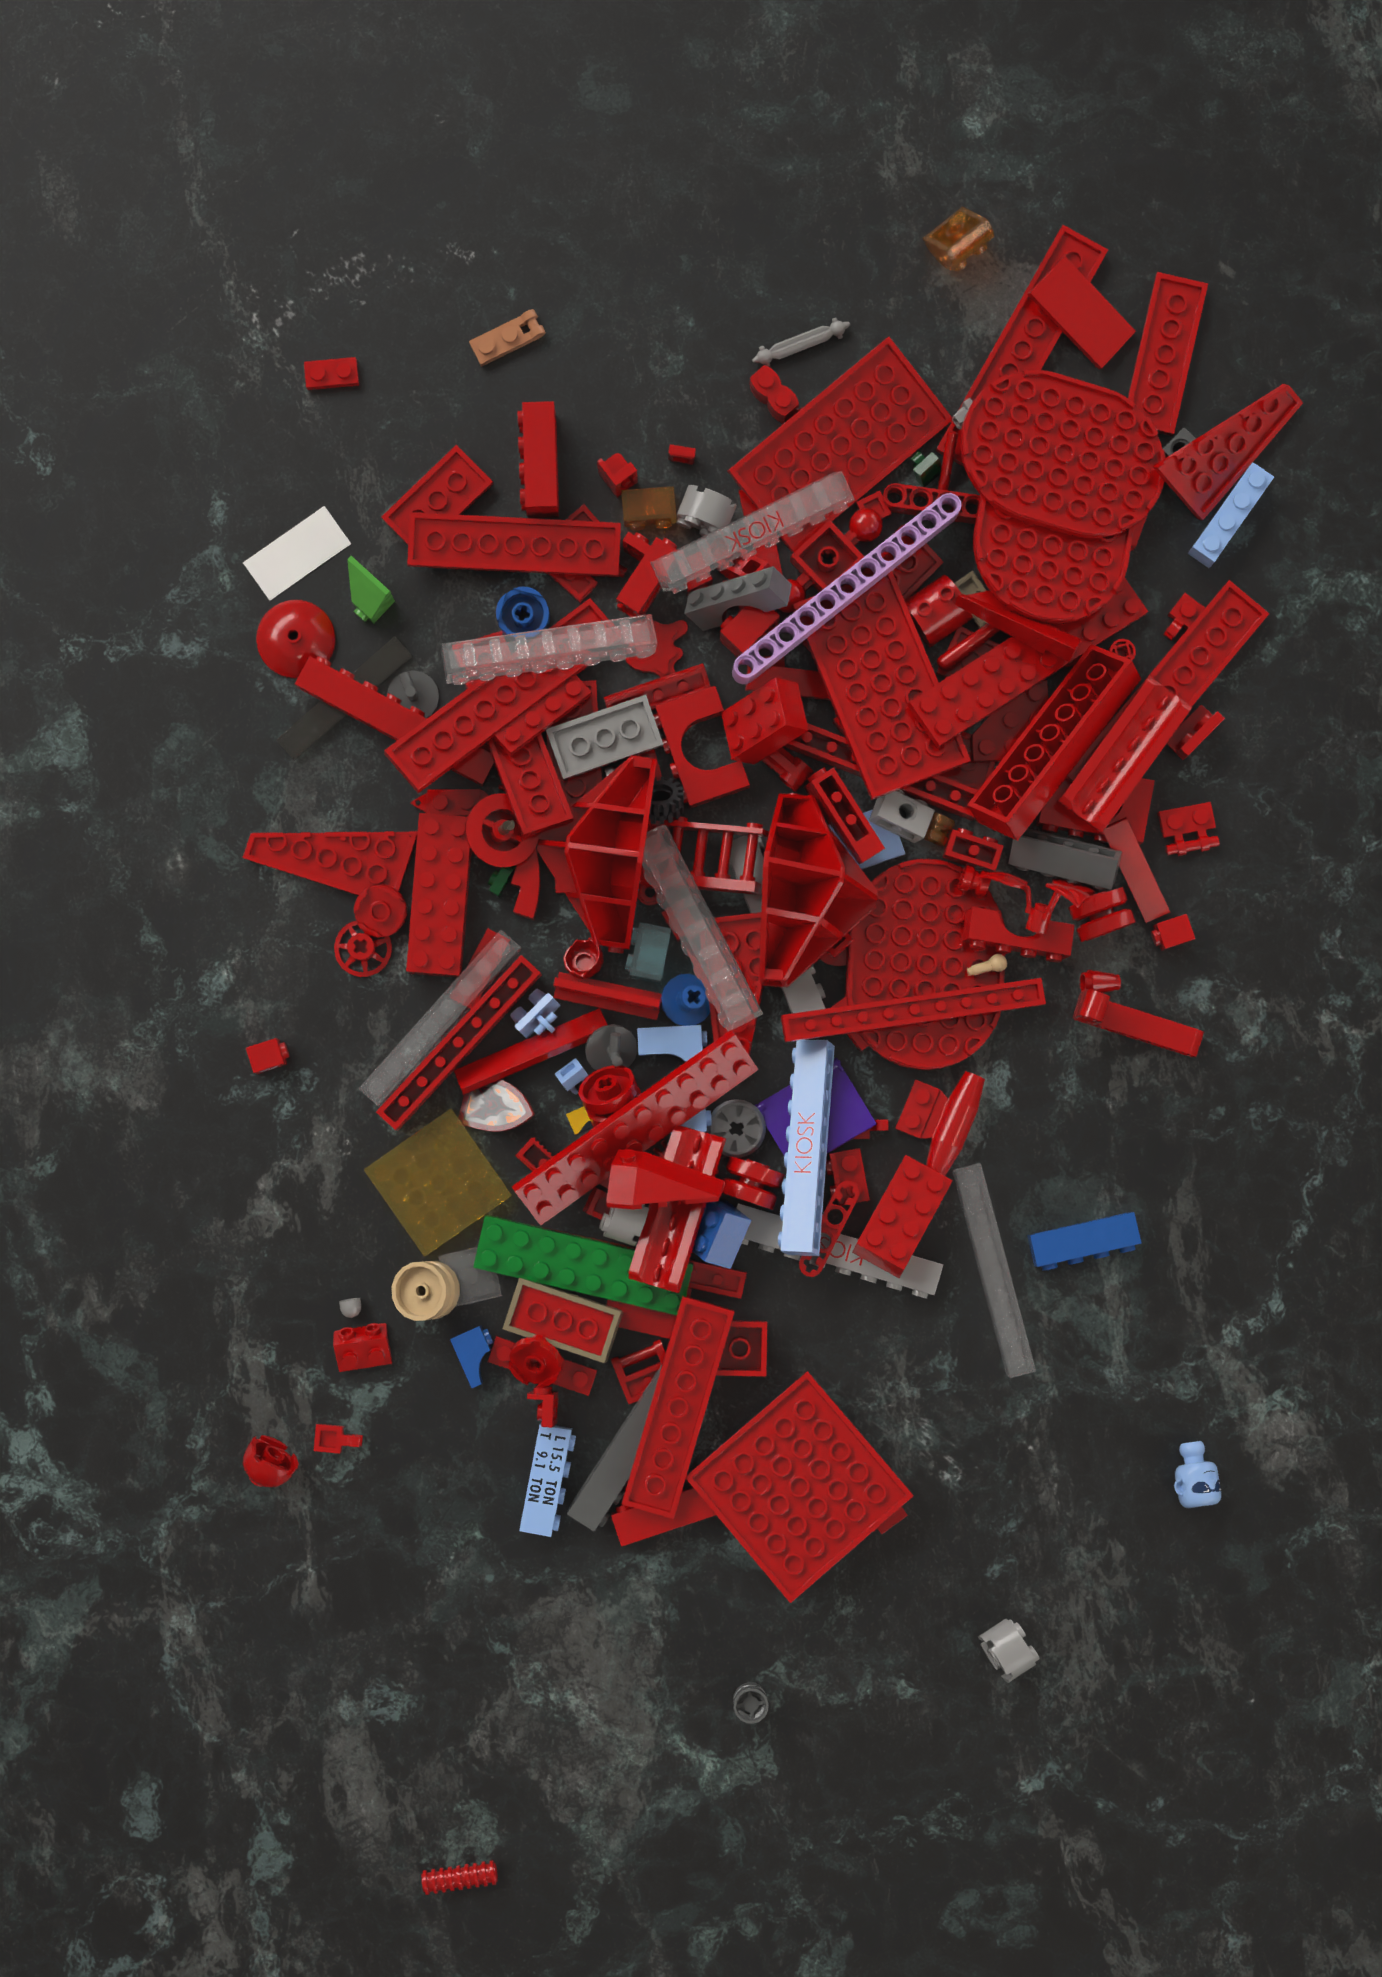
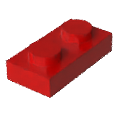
(331, 373)

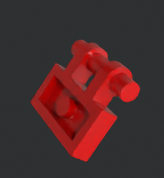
(1188, 820)

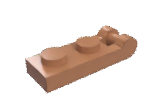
(506, 338)

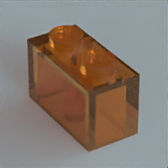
(649, 507)

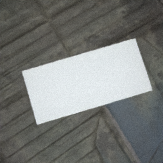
(297, 553)

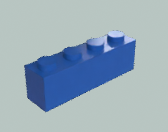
(1084, 1239)

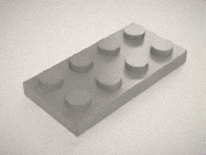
(604, 737)

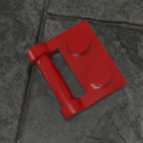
(636, 1382)

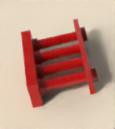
(721, 880)

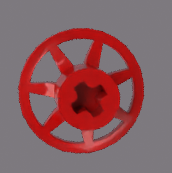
(361, 948)

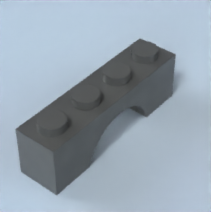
(760, 589)

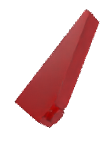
(647, 1179)

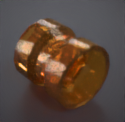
(938, 829)

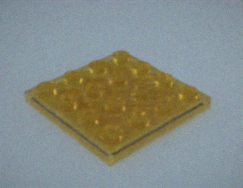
(438, 1182)

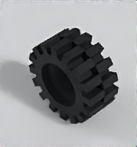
(673, 803)

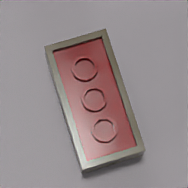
(563, 1319)

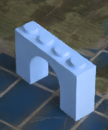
(679, 1042)

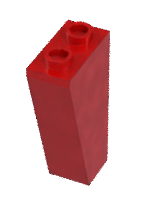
(844, 814)

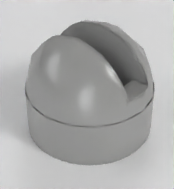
(350, 1307)

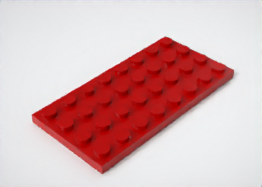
(854, 426)
(871, 672)

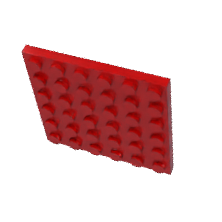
(799, 1487)

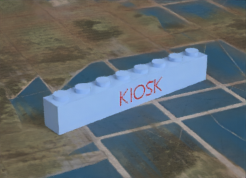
(806, 1148)

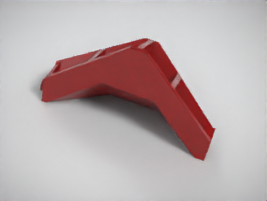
(603, 851)
(808, 891)

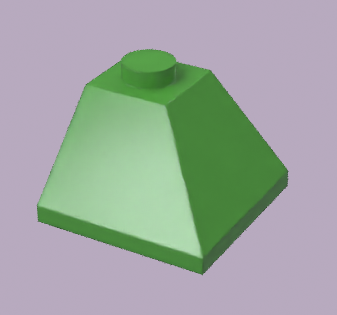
(367, 593)

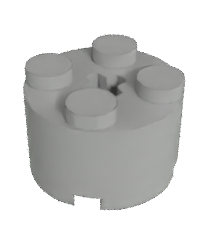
(704, 510)
(624, 1224)
(1008, 1650)

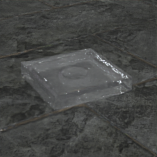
(474, 1283)

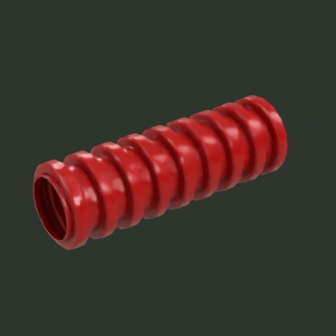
(459, 1877)

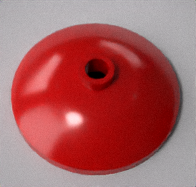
(314, 638)

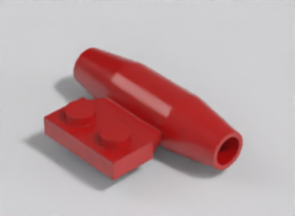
(943, 1119)

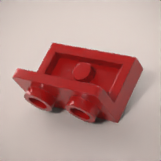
(362, 1347)

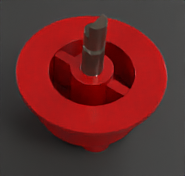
(495, 833)

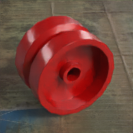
(1102, 915)
(607, 1092)
(751, 1183)

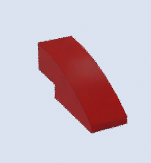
(528, 880)

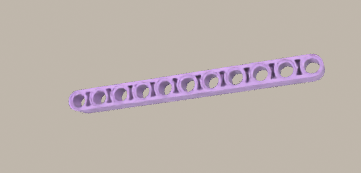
(852, 577)

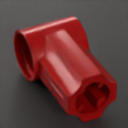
(791, 770)

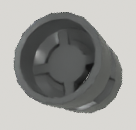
(750, 1703)

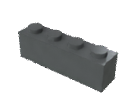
(1066, 859)

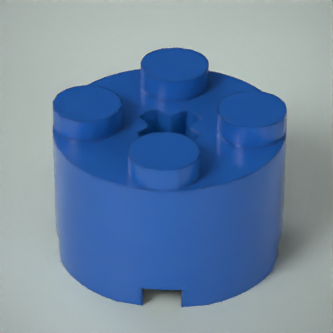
(514, 604)

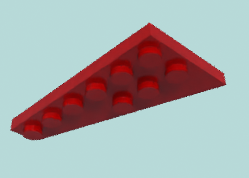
(337, 858)

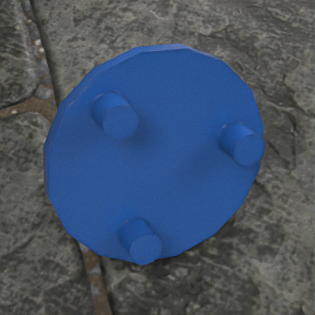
(685, 1000)

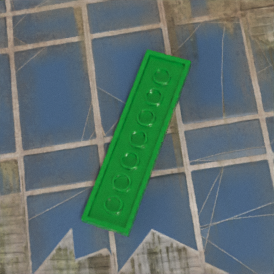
(569, 1263)

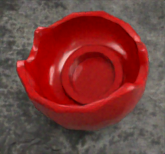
(583, 958)

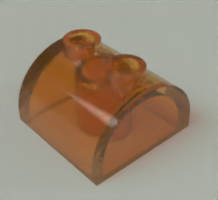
(959, 238)

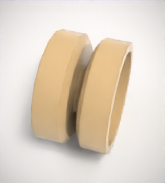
(425, 1290)

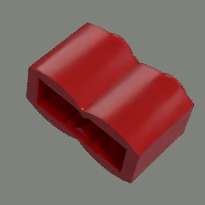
(768, 389)

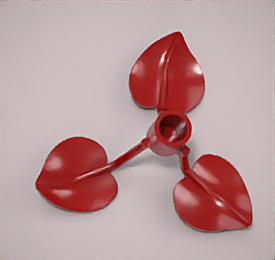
(1041, 914)

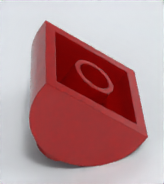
(935, 610)

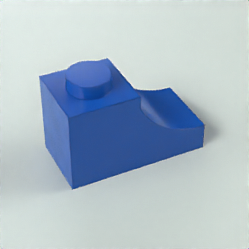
(470, 1349)

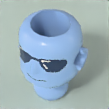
(1196, 1480)

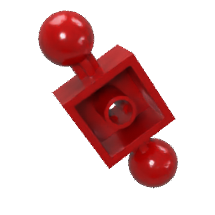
(831, 542)

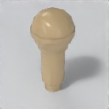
(995, 963)

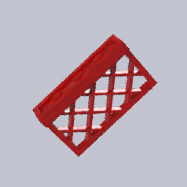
(607, 996)

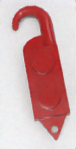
(450, 801)

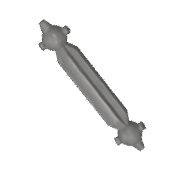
(801, 342)

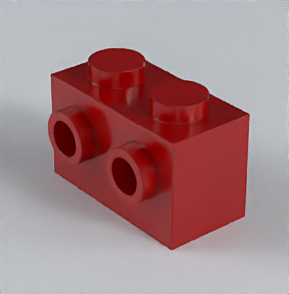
(972, 850)

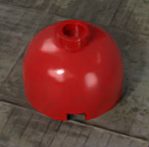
(268, 1462)

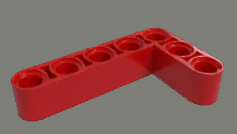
(909, 492)
(1097, 1010)

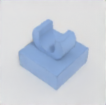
(571, 1075)

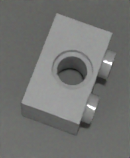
(887, 815)

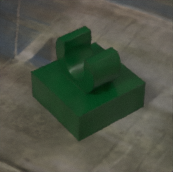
(926, 468)

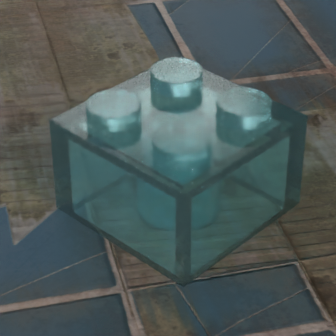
(649, 954)

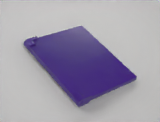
(847, 1112)

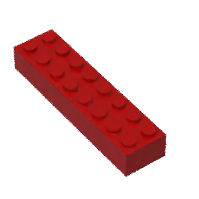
(1054, 742)

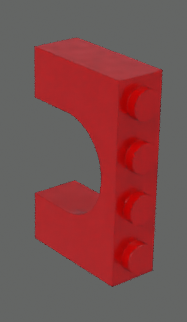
(675, 720)
(1135, 808)

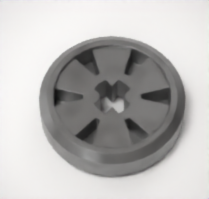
(737, 1112)

